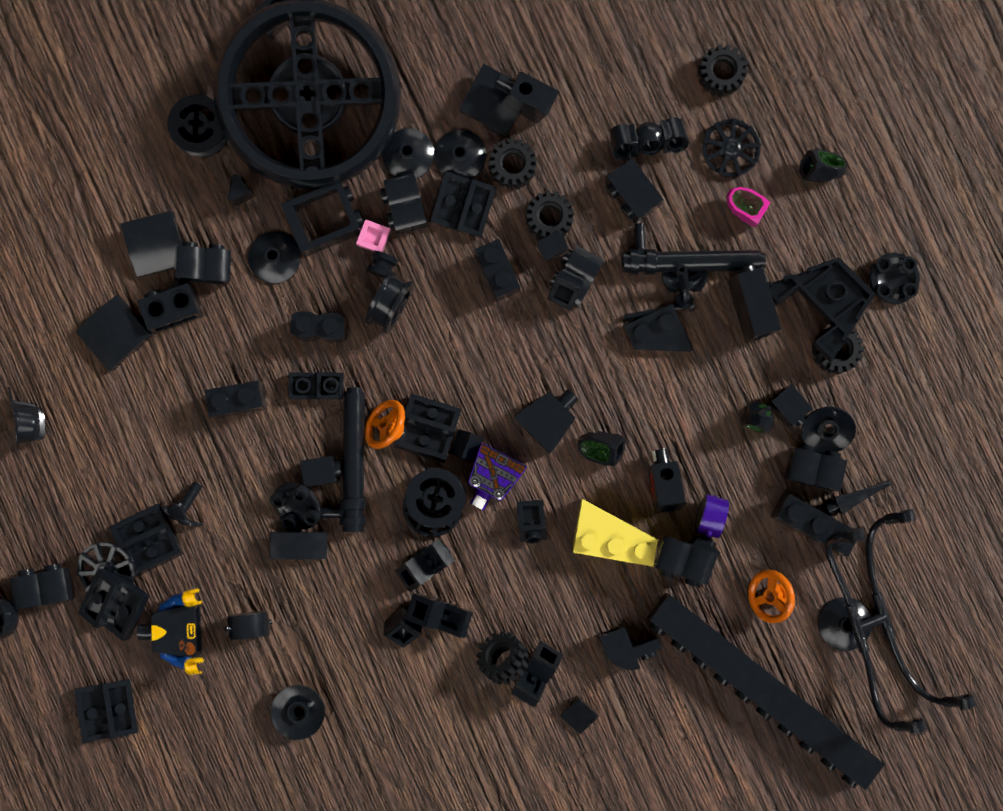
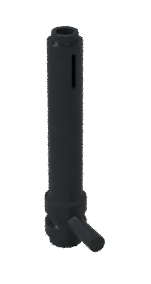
(652, 261)
(352, 502)

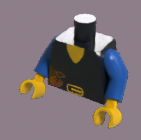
(176, 631)

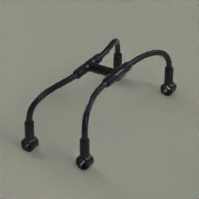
(917, 725)

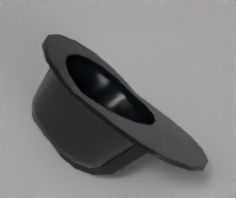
(28, 422)

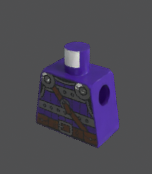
(493, 475)

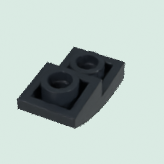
(315, 386)
(298, 545)

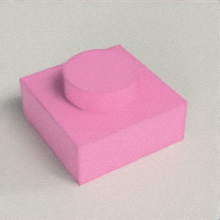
(373, 236)

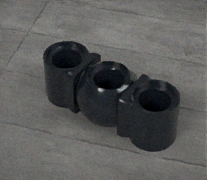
(648, 138)

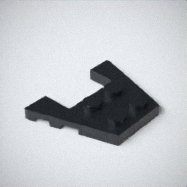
(834, 293)

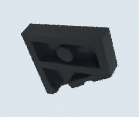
(658, 331)

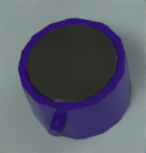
(712, 516)

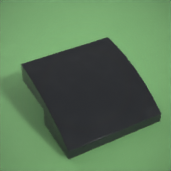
(486, 105)
(462, 204)
(152, 242)
(113, 333)
(428, 428)
(147, 539)
(113, 604)
(106, 710)

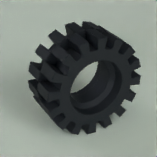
(722, 55)
(512, 148)
(549, 200)
(848, 362)
(512, 665)

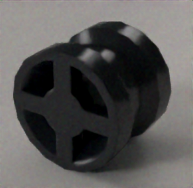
(382, 264)

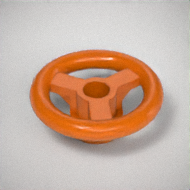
(390, 426)
(776, 594)

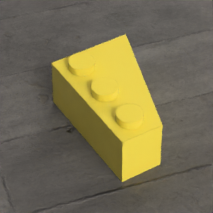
(611, 538)

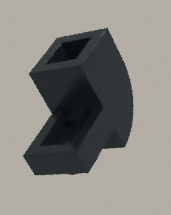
(424, 565)
(438, 614)
(623, 653)
(541, 667)

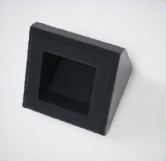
(238, 191)
(466, 445)

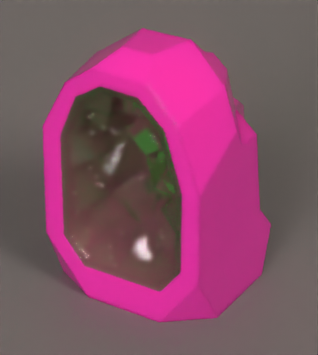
(747, 204)

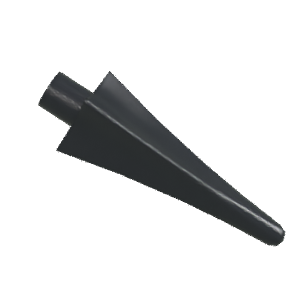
(845, 502)

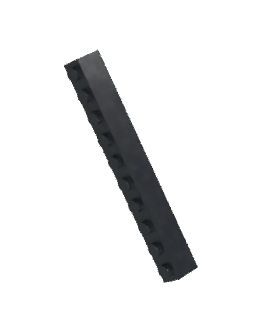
(766, 691)

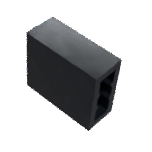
(754, 303)

